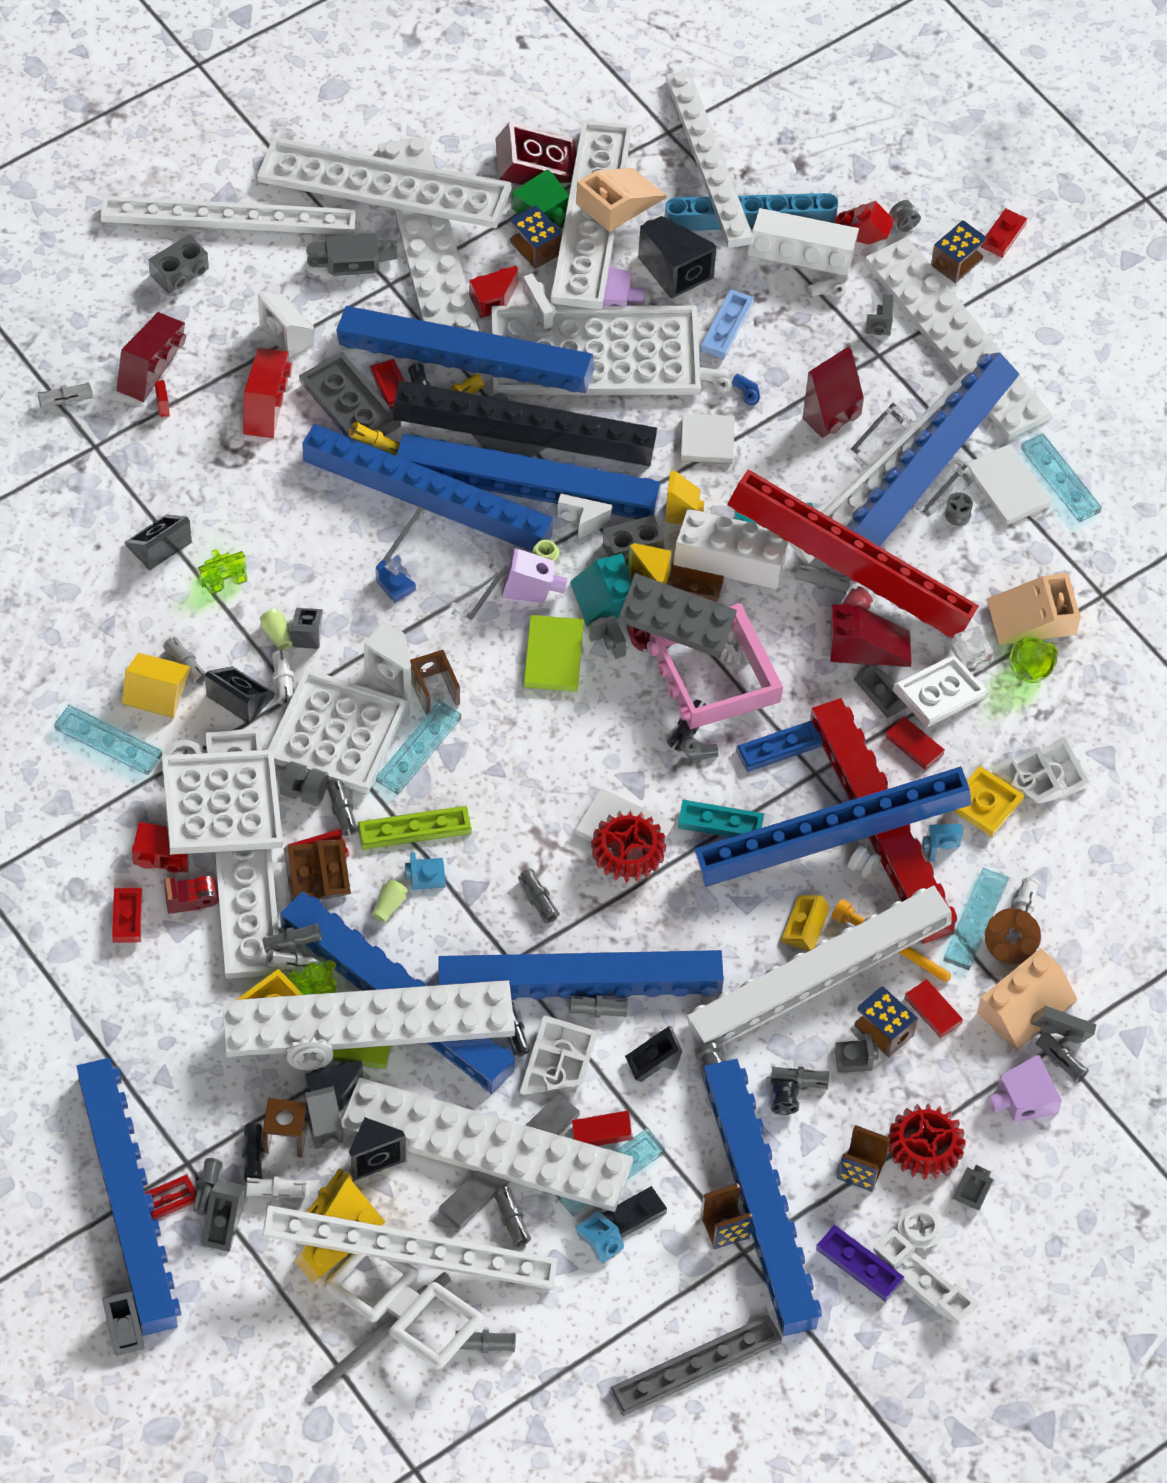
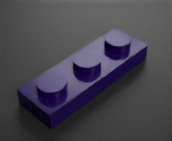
(860, 1263)

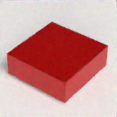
(162, 398)

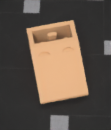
(616, 196)
(1035, 609)

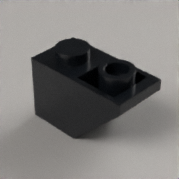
(341, 1077)

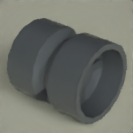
(313, 786)

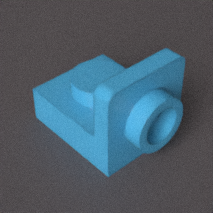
(941, 836)
(425, 872)
(601, 1235)

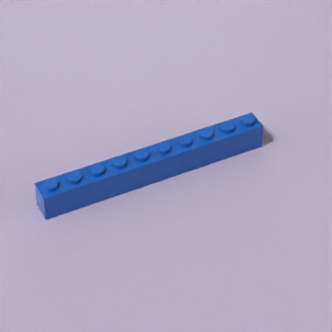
(465, 349)
(933, 448)
(532, 477)
(426, 488)
(833, 826)
(372, 970)
(591, 973)
(127, 1196)
(760, 1196)

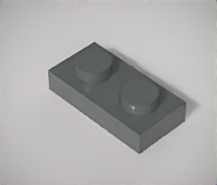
(1064, 1024)

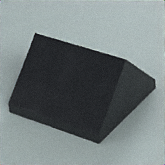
(160, 540)
(237, 692)
(376, 1149)

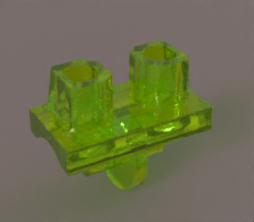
(221, 568)
(315, 979)

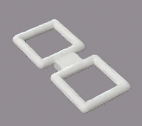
(406, 1306)

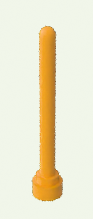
(845, 913)

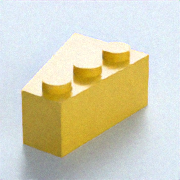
(345, 1204)

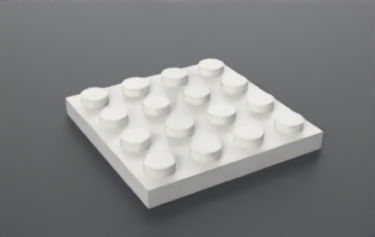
(337, 729)
(221, 802)

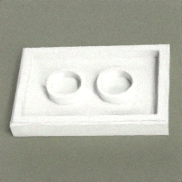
(1009, 484)
(940, 691)
(609, 803)

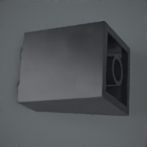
(675, 256)

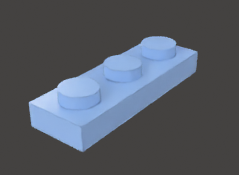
(727, 324)

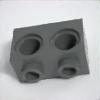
(178, 264)
(632, 532)

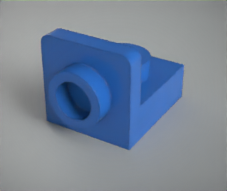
(394, 586)

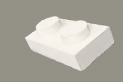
(535, 295)

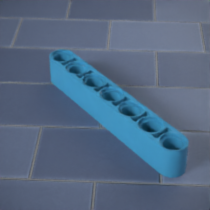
(699, 215)

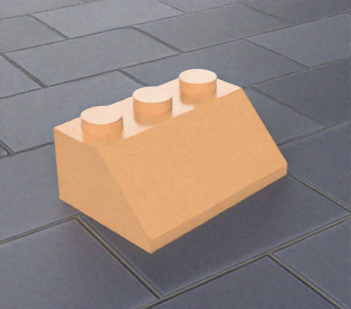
(1023, 992)

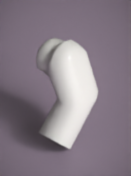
(827, 287)
(718, 378)

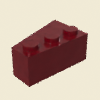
(149, 355)

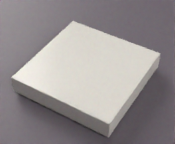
(707, 438)

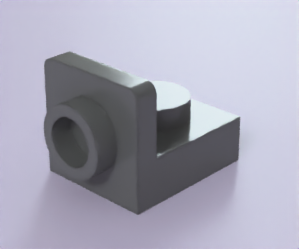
(881, 321)
(611, 633)
(856, 1055)
(974, 1187)

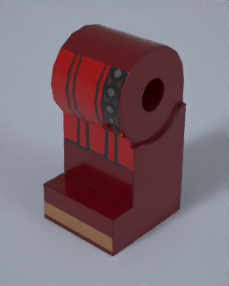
(190, 894)

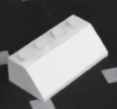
(803, 243)

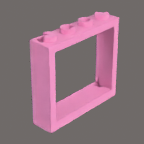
(758, 659)

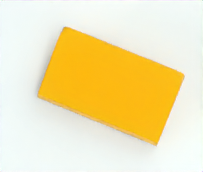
(806, 922)

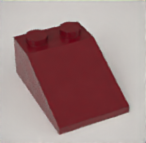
(530, 151)
(833, 394)
(867, 638)

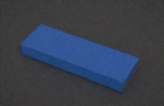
(779, 746)

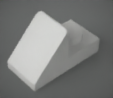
(590, 514)

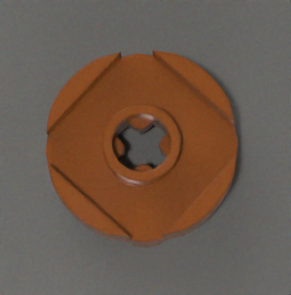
(1022, 923)

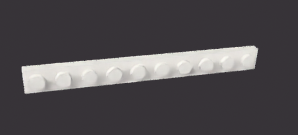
(709, 159)
(228, 215)
(857, 491)
(409, 1247)

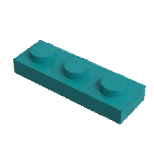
(718, 819)

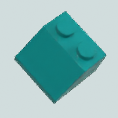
(602, 588)

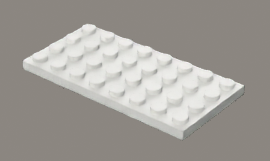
(632, 347)

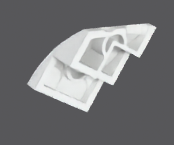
(1044, 772)
(558, 1056)

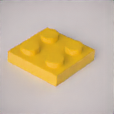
(991, 801)

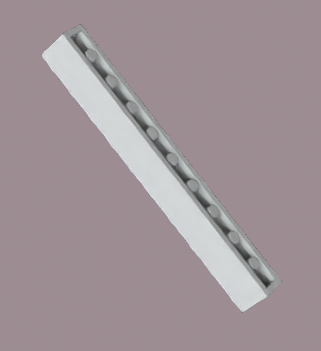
(820, 968)

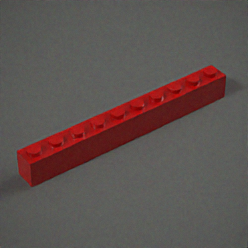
(852, 555)
(860, 777)

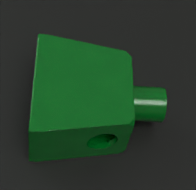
(546, 194)

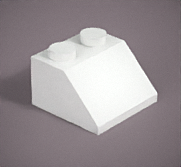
(284, 323)
(388, 659)

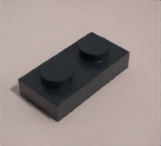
(637, 1211)

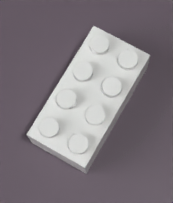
(731, 549)

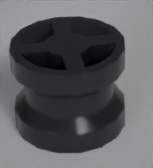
(784, 1098)

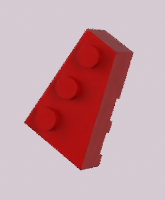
(265, 392)

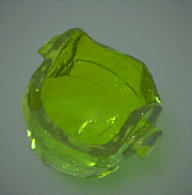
(1033, 659)

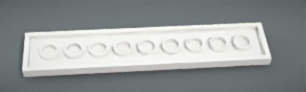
(384, 182)
(585, 243)
(431, 250)
(951, 330)
(244, 884)
(369, 1018)
(493, 1145)

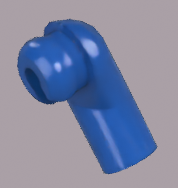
(750, 389)

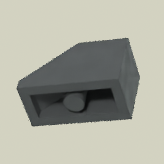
(324, 1118)
(223, 1215)

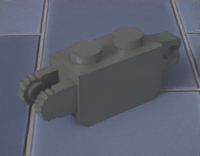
(351, 253)

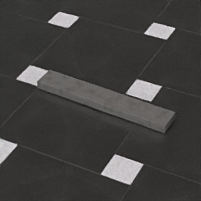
(480, 1186)
(695, 1365)

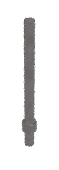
(366, 1346)

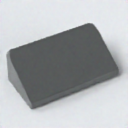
(879, 688)

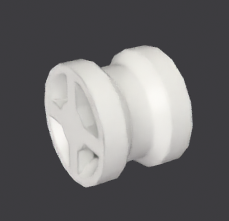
(864, 862)

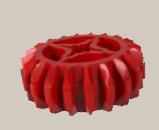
(618, 835)
(936, 1130)

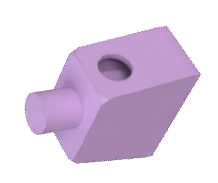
(619, 289)
(531, 578)
(1026, 1092)

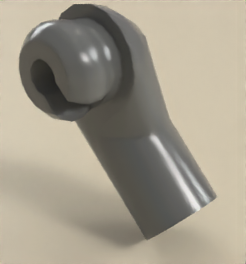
(697, 751)

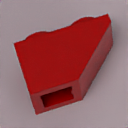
(871, 220)
(493, 290)
(153, 850)

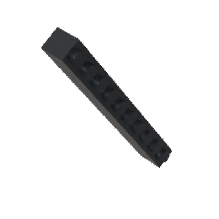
(524, 423)

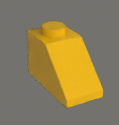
(680, 497)

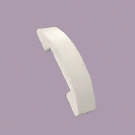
(923, 1280)

